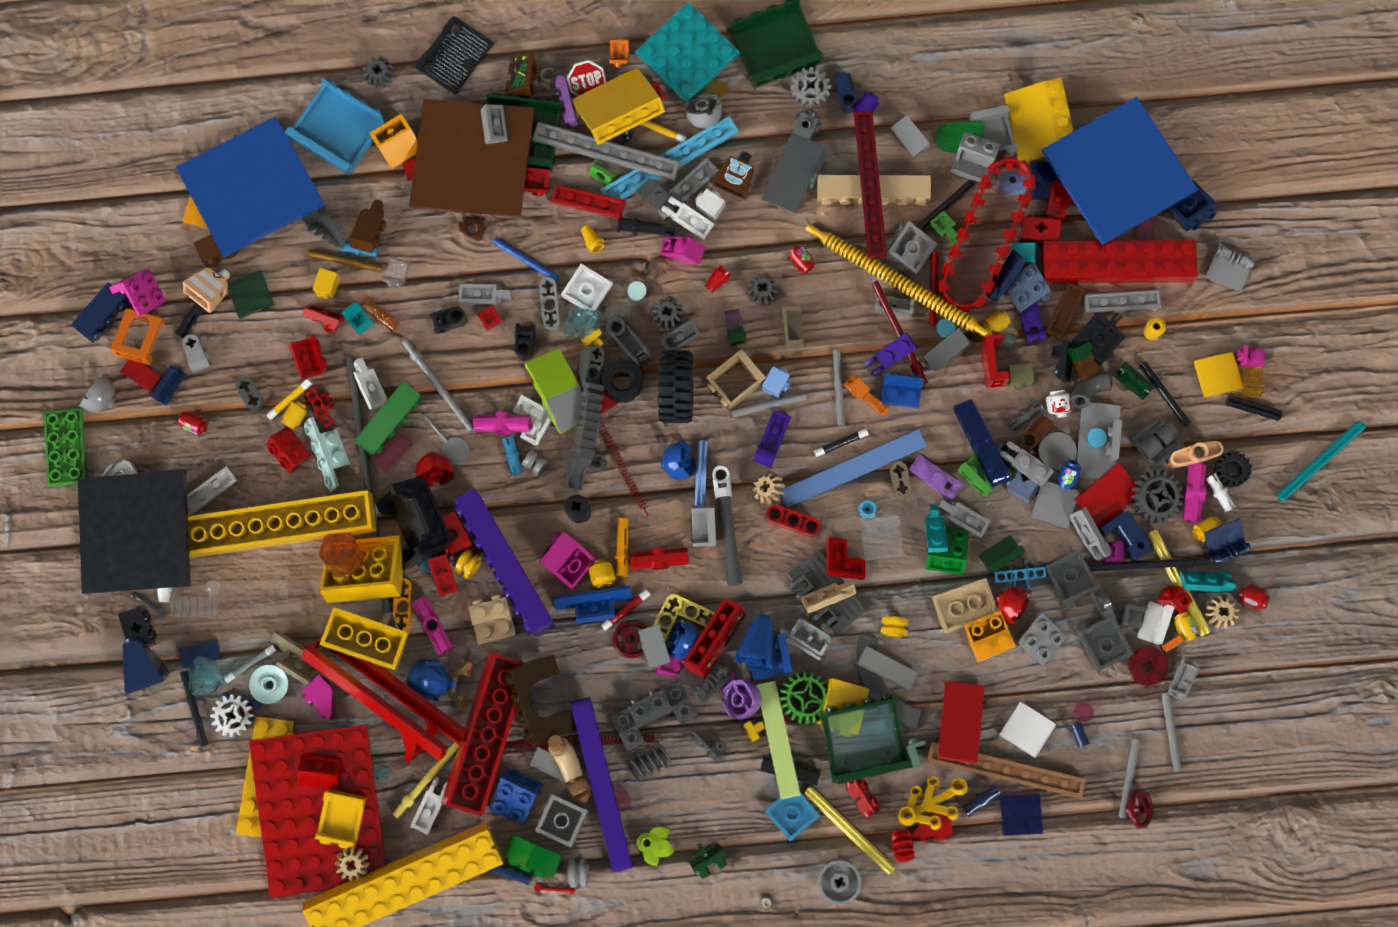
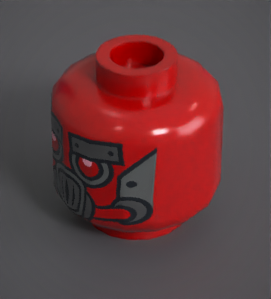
(1254, 598)

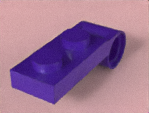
(772, 439)

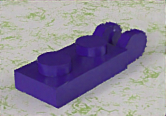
(892, 353)

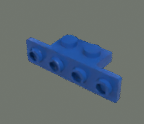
(593, 604)

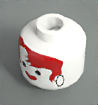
(1059, 403)

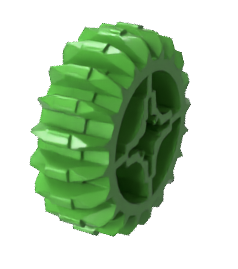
(796, 695)

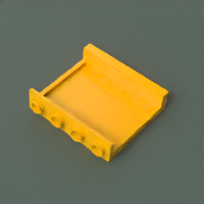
(618, 105)

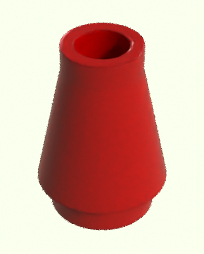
(717, 279)

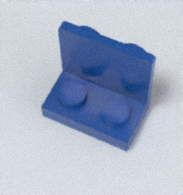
(901, 390)
(781, 660)
(515, 796)

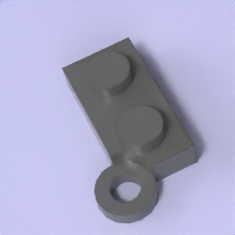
(679, 335)

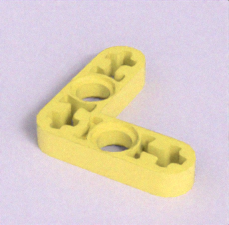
(680, 611)

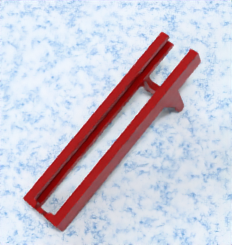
(414, 736)

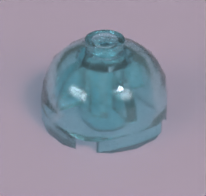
(206, 676)

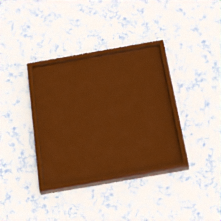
(462, 172)

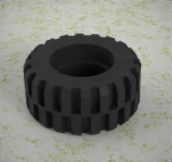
(675, 386)

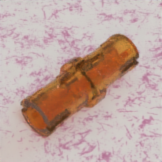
(380, 315)

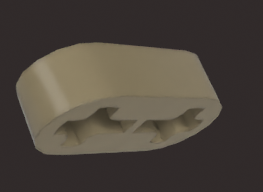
(904, 479)

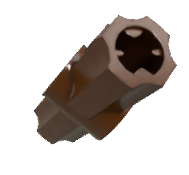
(1036, 432)

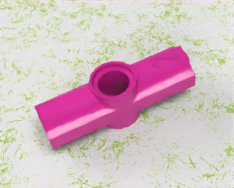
(502, 423)
(1194, 493)
(438, 636)

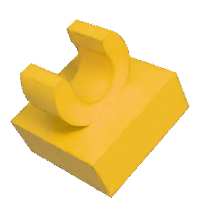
(593, 338)

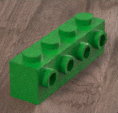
(387, 418)

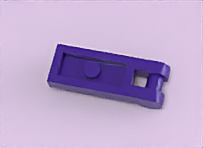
(1031, 319)

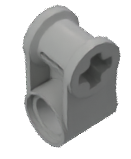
(196, 356)

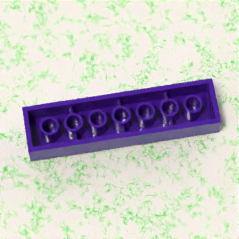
(502, 558)

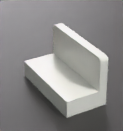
(1155, 622)

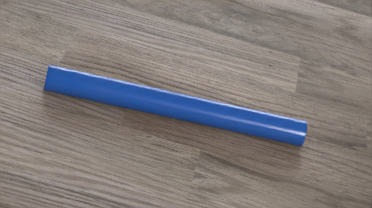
(524, 258)

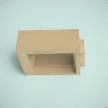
(750, 367)

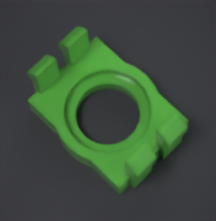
(609, 177)

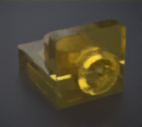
(1253, 381)

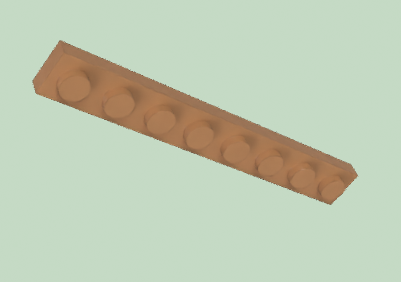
(1015, 773)

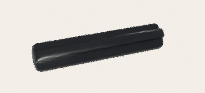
(1253, 407)

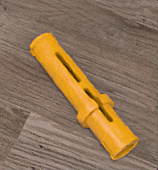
(622, 548)

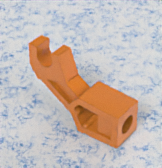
(862, 392)

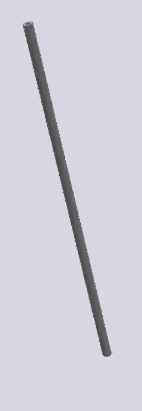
(363, 454)

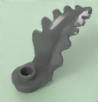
(325, 226)

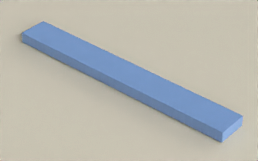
(853, 468)

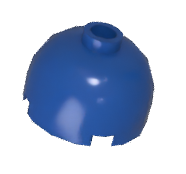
(677, 461)
(682, 639)

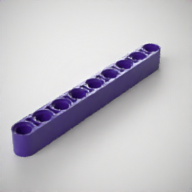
(601, 785)

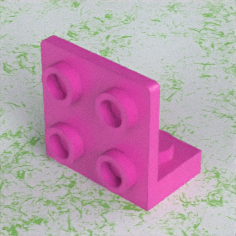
(141, 291)

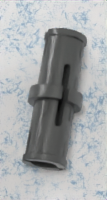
(1025, 415)

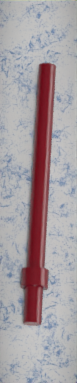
(916, 365)

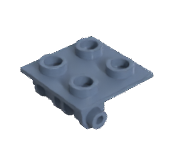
(1028, 287)

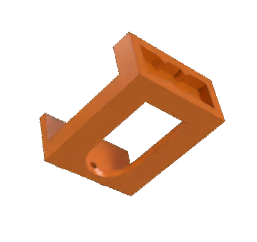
(143, 355)

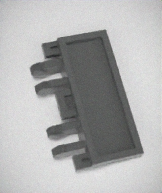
(814, 574)

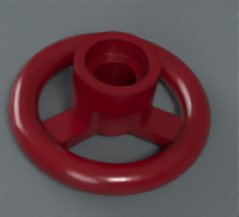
(621, 628)
(1135, 808)

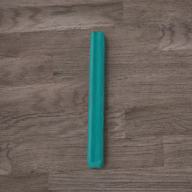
(1320, 461)

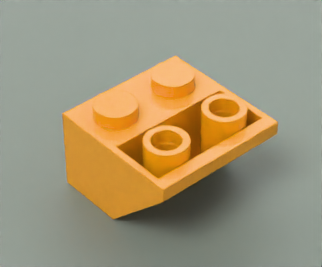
(395, 141)
(989, 636)

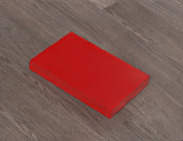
(1107, 495)

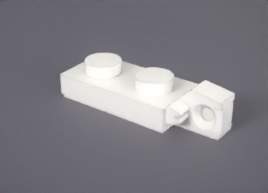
(369, 385)

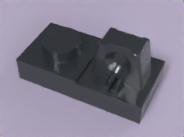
(1065, 364)

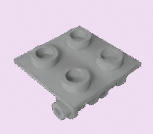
(1230, 267)
(1041, 639)

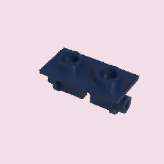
(168, 385)

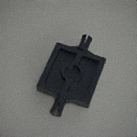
(1102, 336)

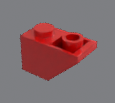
(924, 831)

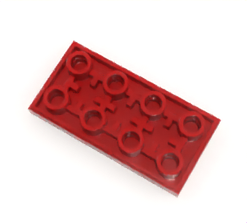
(961, 722)

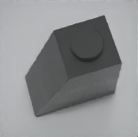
(950, 349)

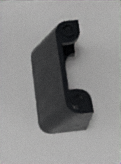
(417, 518)

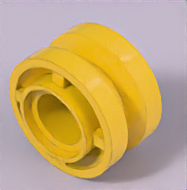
(468, 564)
(894, 626)

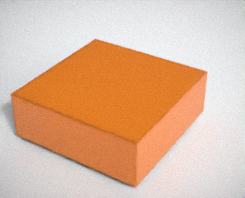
(1172, 643)

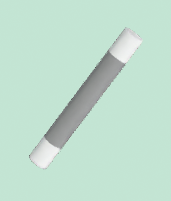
(250, 663)

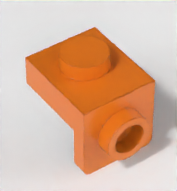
(619, 52)

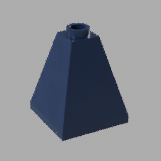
(141, 665)

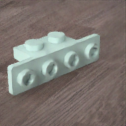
(329, 452)

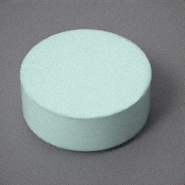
(637, 291)

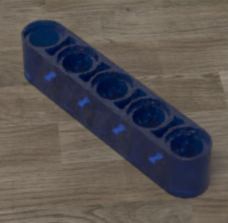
(982, 443)

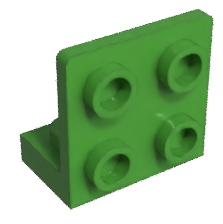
(975, 476)

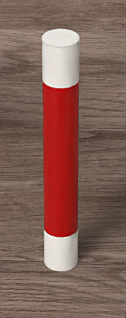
(626, 609)

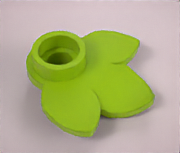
(657, 846)

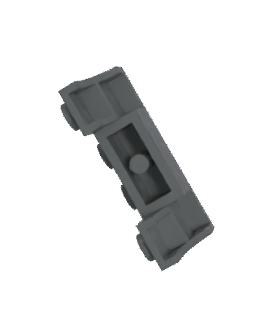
(651, 709)

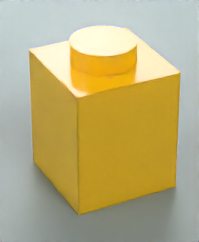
(326, 283)

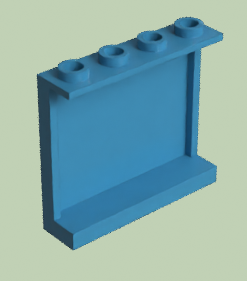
(336, 127)

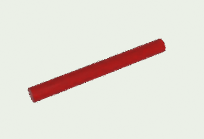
(933, 284)

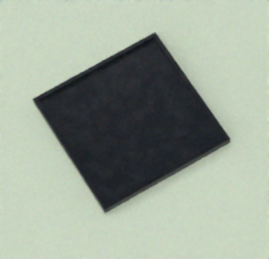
(134, 532)

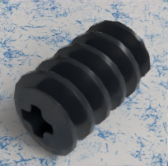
(574, 515)

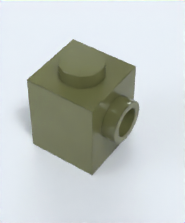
(1020, 376)

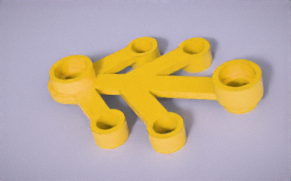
(931, 803)

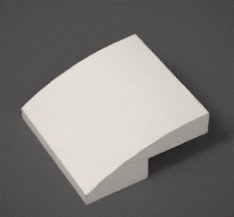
(1027, 729)

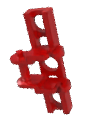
(317, 397)

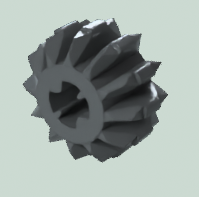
(375, 66)
(762, 282)
(672, 308)

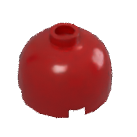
(435, 468)
(1013, 603)

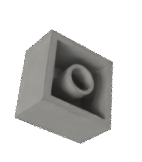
(562, 821)

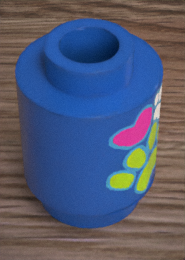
(1069, 474)

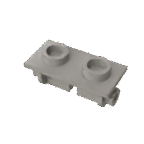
(1179, 687)

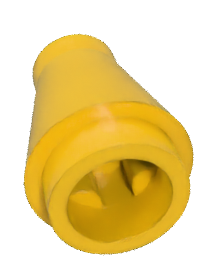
(592, 239)

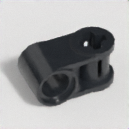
(447, 320)
(524, 337)

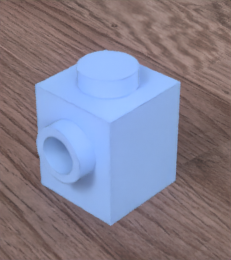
(776, 382)

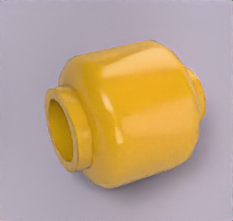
(602, 574)

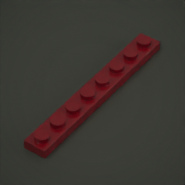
(870, 185)

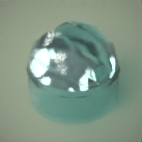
(1009, 340)

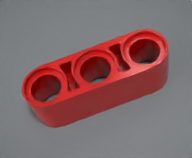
(786, 513)

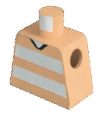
(207, 287)

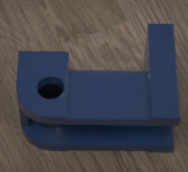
(1130, 534)

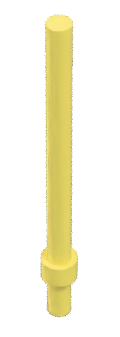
(408, 800)

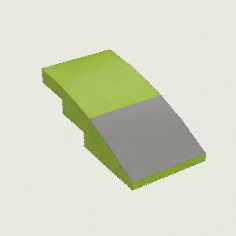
(557, 389)

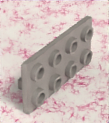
(1099, 460)

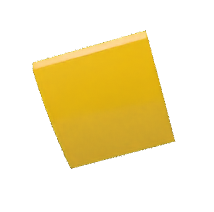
(1218, 374)

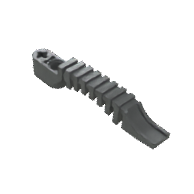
(591, 414)

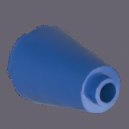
(757, 645)

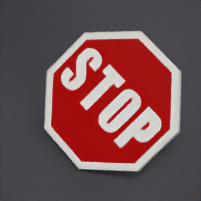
(585, 77)

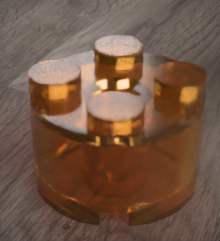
(341, 554)

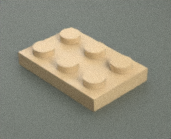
(964, 605)

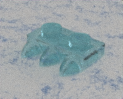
(582, 321)

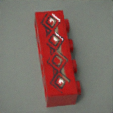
(714, 638)

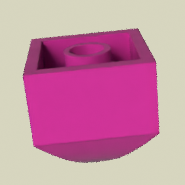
(566, 559)

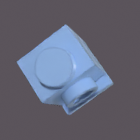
(1011, 188)

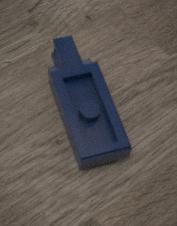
(1008, 272)

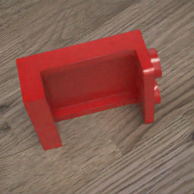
(992, 378)

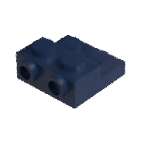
(1194, 209)

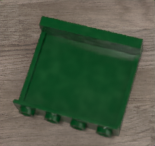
(775, 43)
(545, 112)

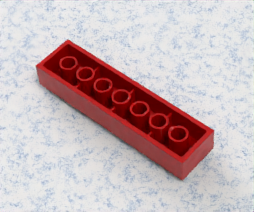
(1119, 261)
(484, 740)

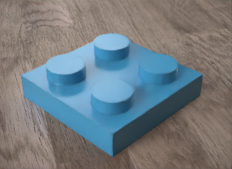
(792, 815)

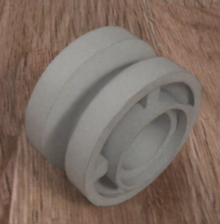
(577, 873)

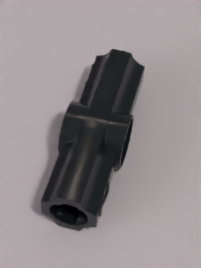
(803, 772)

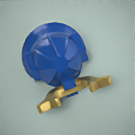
(432, 681)

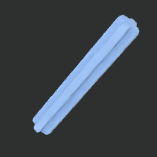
(701, 468)

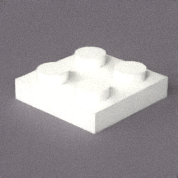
(586, 288)

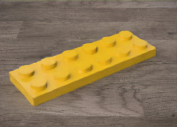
(248, 818)

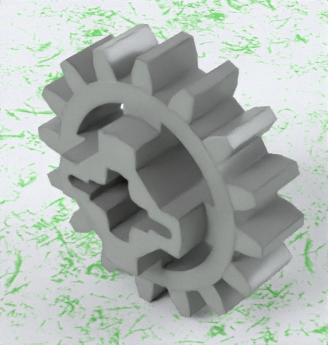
(810, 79)

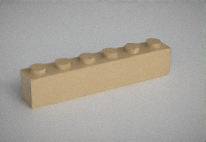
(894, 189)

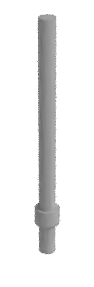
(416, 357)

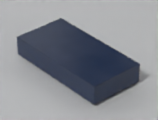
(208, 649)

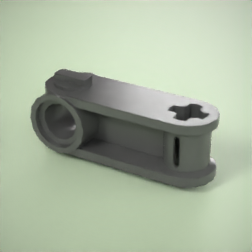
(628, 341)

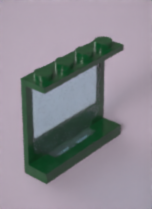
(863, 739)

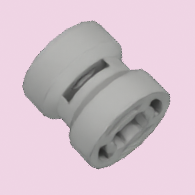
(535, 462)

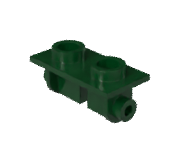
(1134, 381)

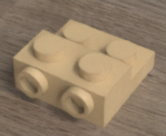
(492, 620)

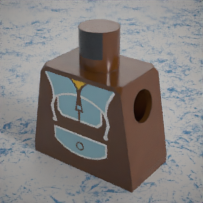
(735, 175)

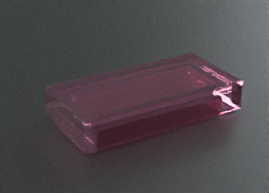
(391, 452)

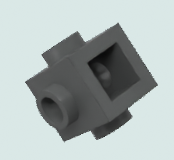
(802, 128)

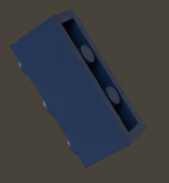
(100, 313)

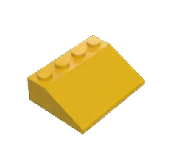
(1038, 118)
(377, 577)

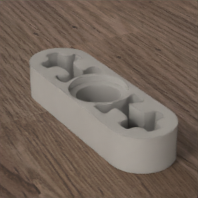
(545, 318)

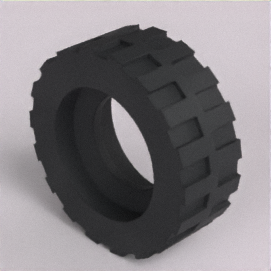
(622, 366)

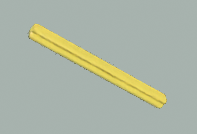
(1173, 574)
(849, 830)

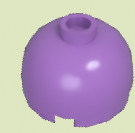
(741, 699)

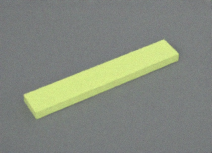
(778, 740)

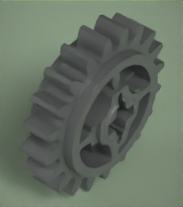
(1159, 489)

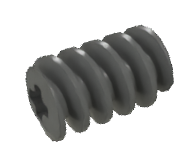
(649, 763)

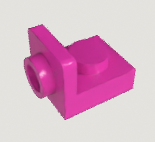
(1250, 356)

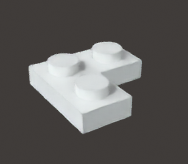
(539, 418)

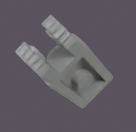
(1028, 465)
(1090, 534)

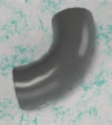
(1087, 388)

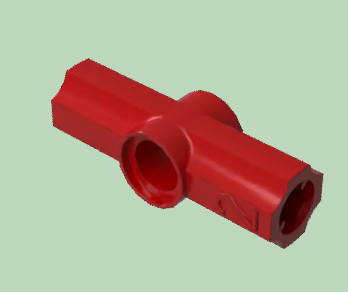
(659, 558)

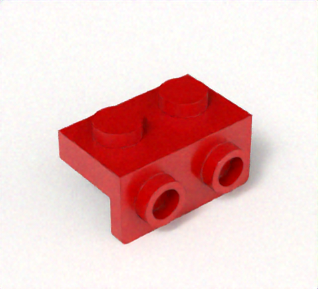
(537, 181)
(308, 357)
(287, 449)

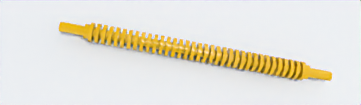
(903, 283)

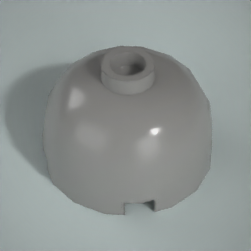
(704, 111)
(99, 395)

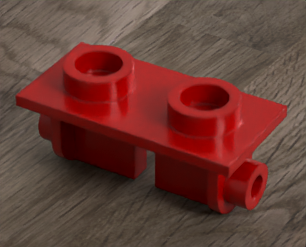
(868, 802)

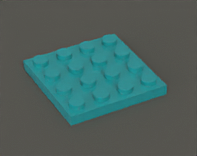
(687, 52)

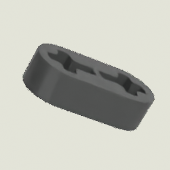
(246, 396)

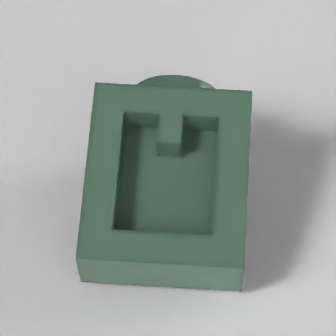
(913, 755)

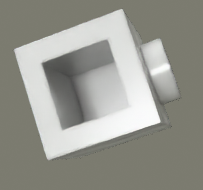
(710, 203)

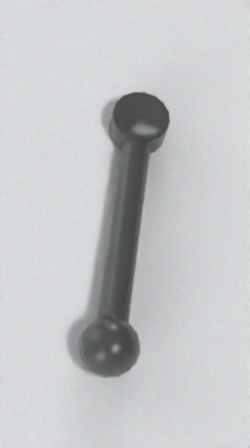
(161, 611)

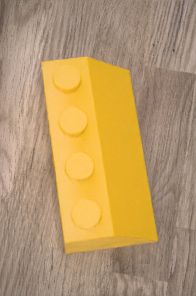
(364, 639)

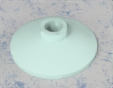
(259, 682)

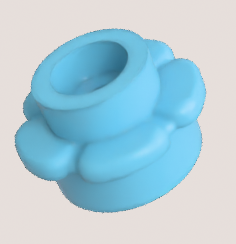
(867, 504)

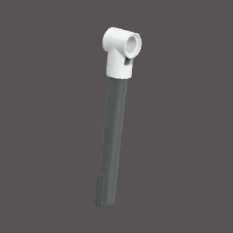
(723, 492)

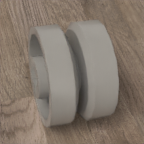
(839, 894)

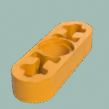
(409, 591)

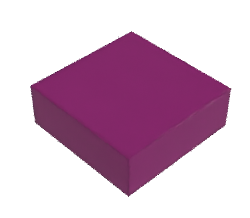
(1117, 550)

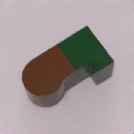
(1083, 359)

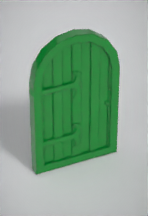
(951, 133)

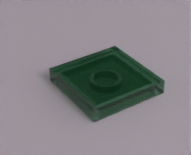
(250, 294)

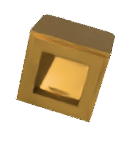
(716, 87)

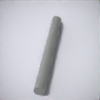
(838, 387)
(768, 405)
(1171, 732)
(1129, 777)

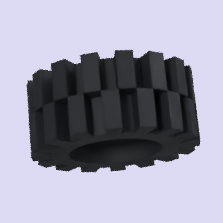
(1242, 462)

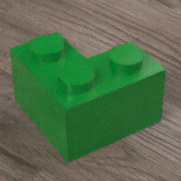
(531, 857)

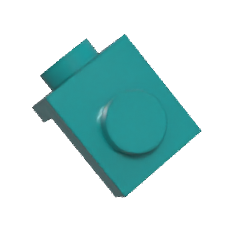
(357, 318)

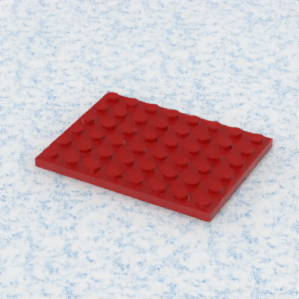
(293, 811)

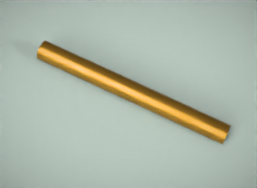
(344, 260)

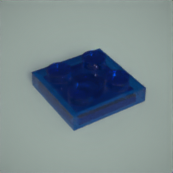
(1021, 814)

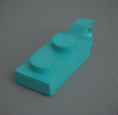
(935, 530)

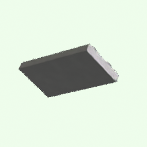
(793, 173)

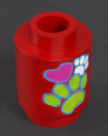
(801, 259)
(193, 422)

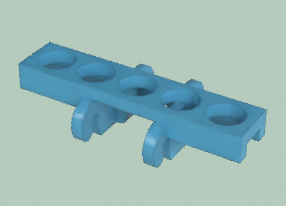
(1026, 575)

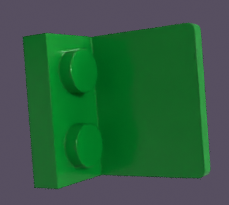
(955, 559)

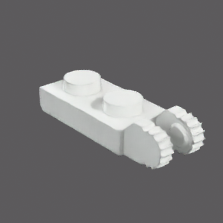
(689, 218)
(428, 809)

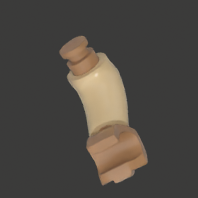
(570, 768)

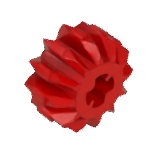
(902, 845)

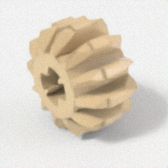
(768, 488)
(1215, 609)
(359, 866)

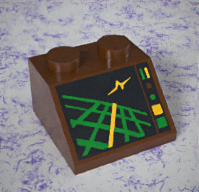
(522, 75)

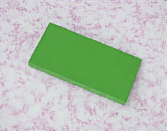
(65, 446)

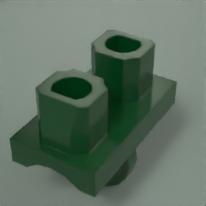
(706, 857)

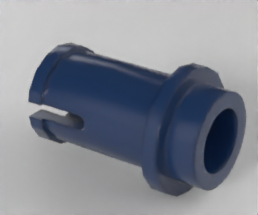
(1079, 734)

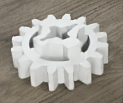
(229, 723)

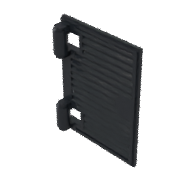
(454, 55)

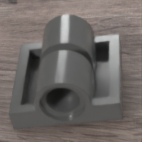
(1157, 442)

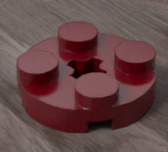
(1157, 660)

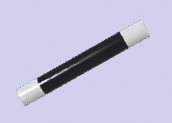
(841, 442)

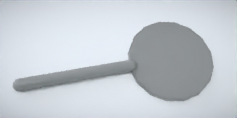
(454, 448)

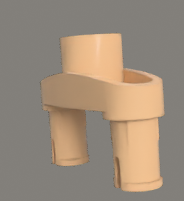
(1187, 457)

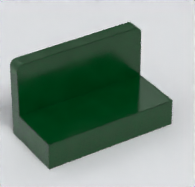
(1001, 554)

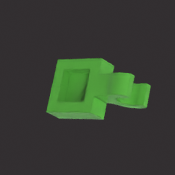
(944, 226)

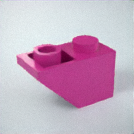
(683, 249)
(322, 696)

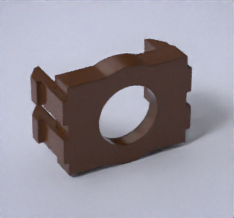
(468, 221)

